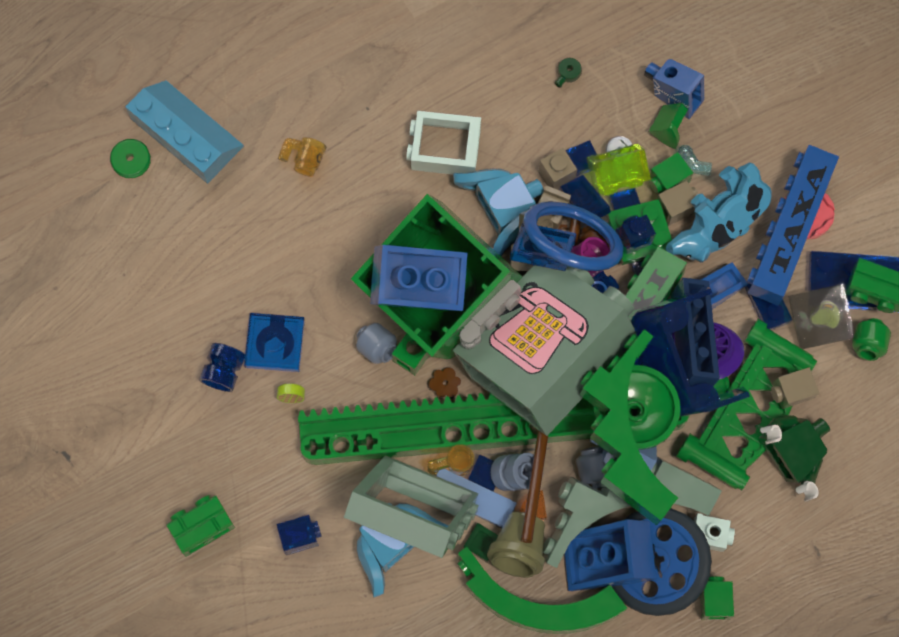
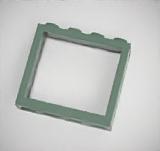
(403, 525)

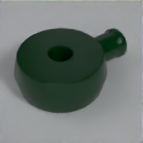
(565, 75)

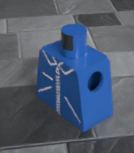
(677, 84)

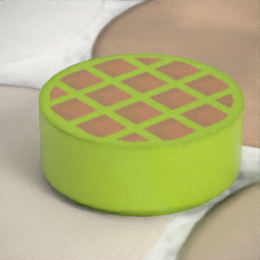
(290, 393)

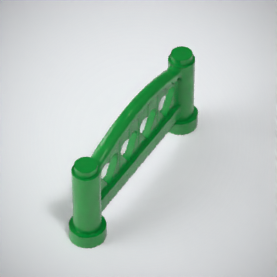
(711, 450)

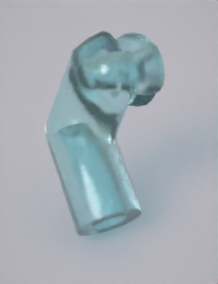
(696, 166)

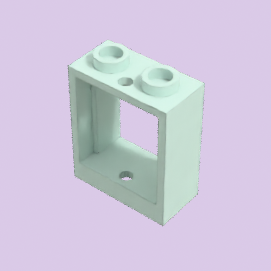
(441, 164)

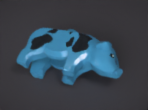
(725, 216)

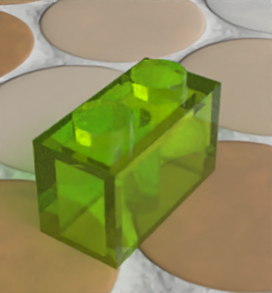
(619, 169)

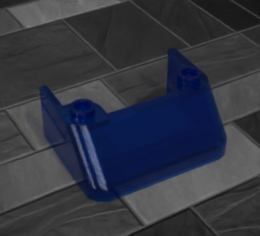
(663, 356)

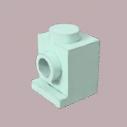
(726, 534)

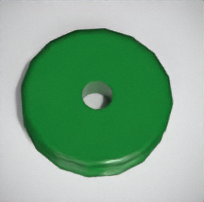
(123, 151)

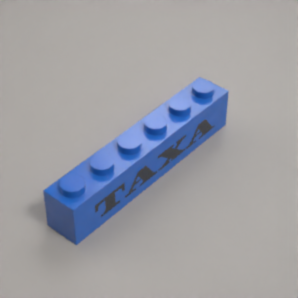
(793, 224)

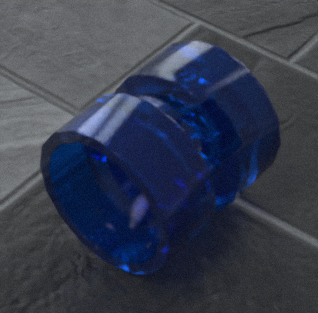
(222, 367)

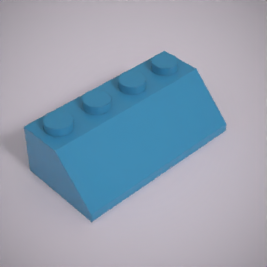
(183, 129)

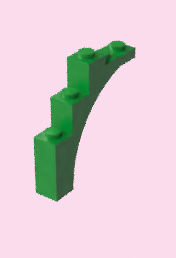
(629, 474)

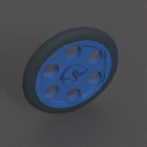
(695, 571)

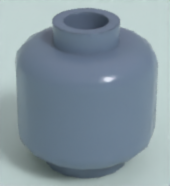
(376, 343)
(590, 466)

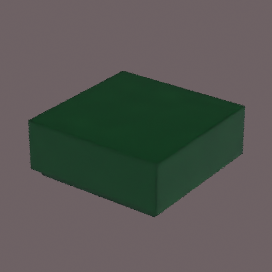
(480, 541)

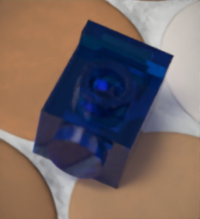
(636, 233)

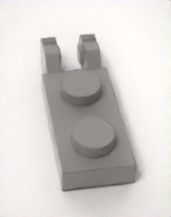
(489, 315)

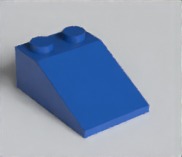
(418, 278)
(610, 556)

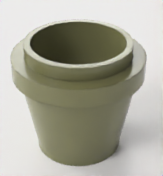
(511, 554)

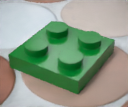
(656, 216)

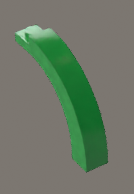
(535, 616)

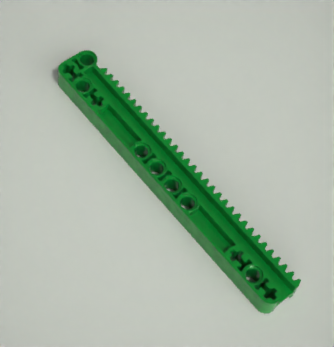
(424, 428)

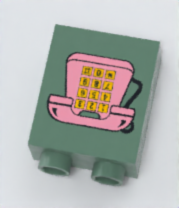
(549, 344)

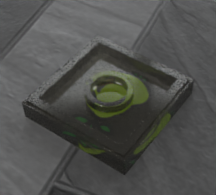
(821, 316)

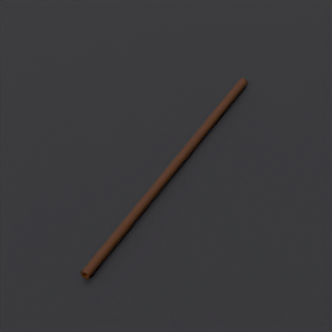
(539, 455)

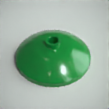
(657, 404)

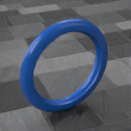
(563, 256)

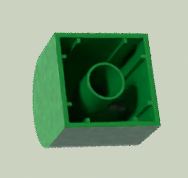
(439, 228)

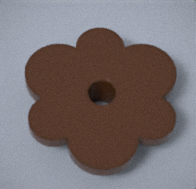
(448, 375)

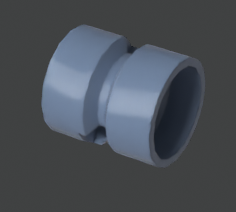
(512, 471)

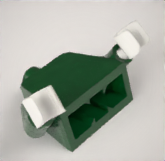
(796, 450)

